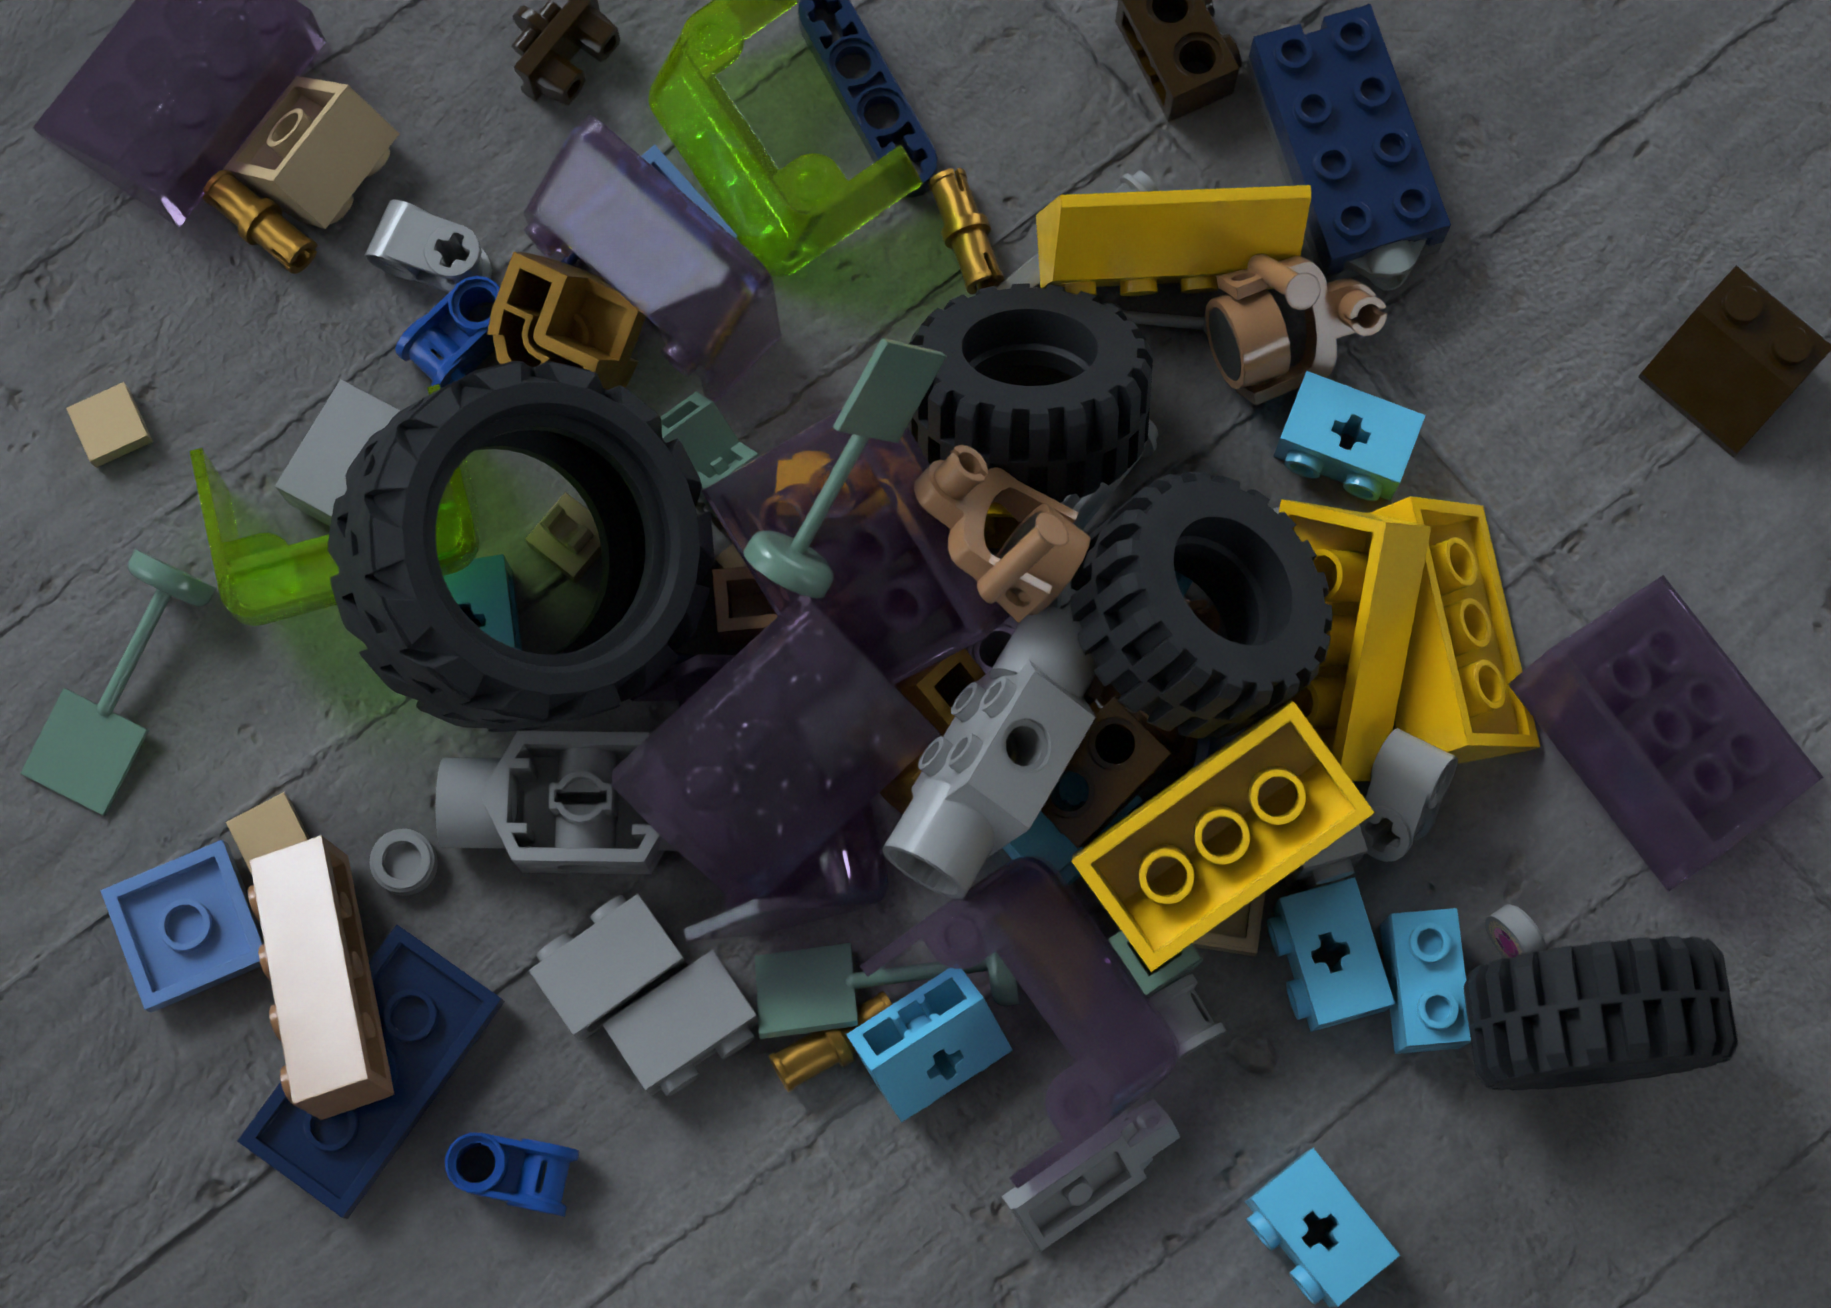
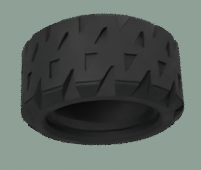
(645, 518)

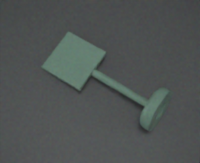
(876, 409)
(86, 744)
(817, 987)

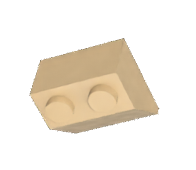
(314, 150)

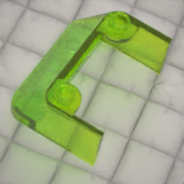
(777, 214)
(271, 581)

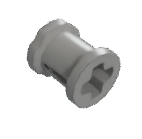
(1187, 1015)

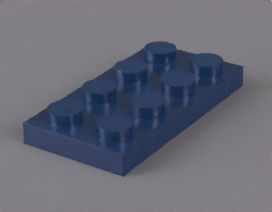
(428, 1025)

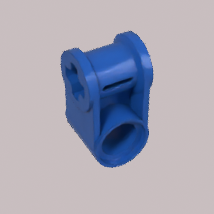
(451, 334)
(516, 1171)

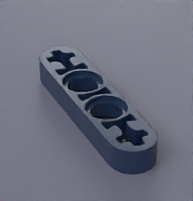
(873, 88)

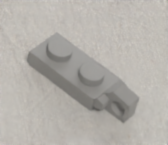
(1091, 1175)

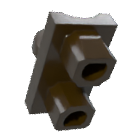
(553, 39)

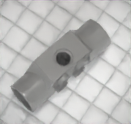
(997, 757)
(549, 805)

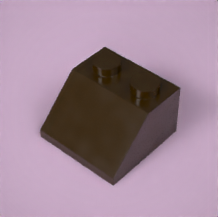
(1735, 361)

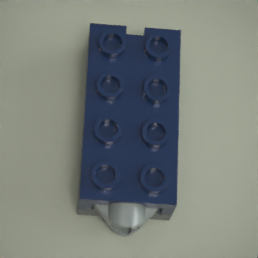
(1351, 137)

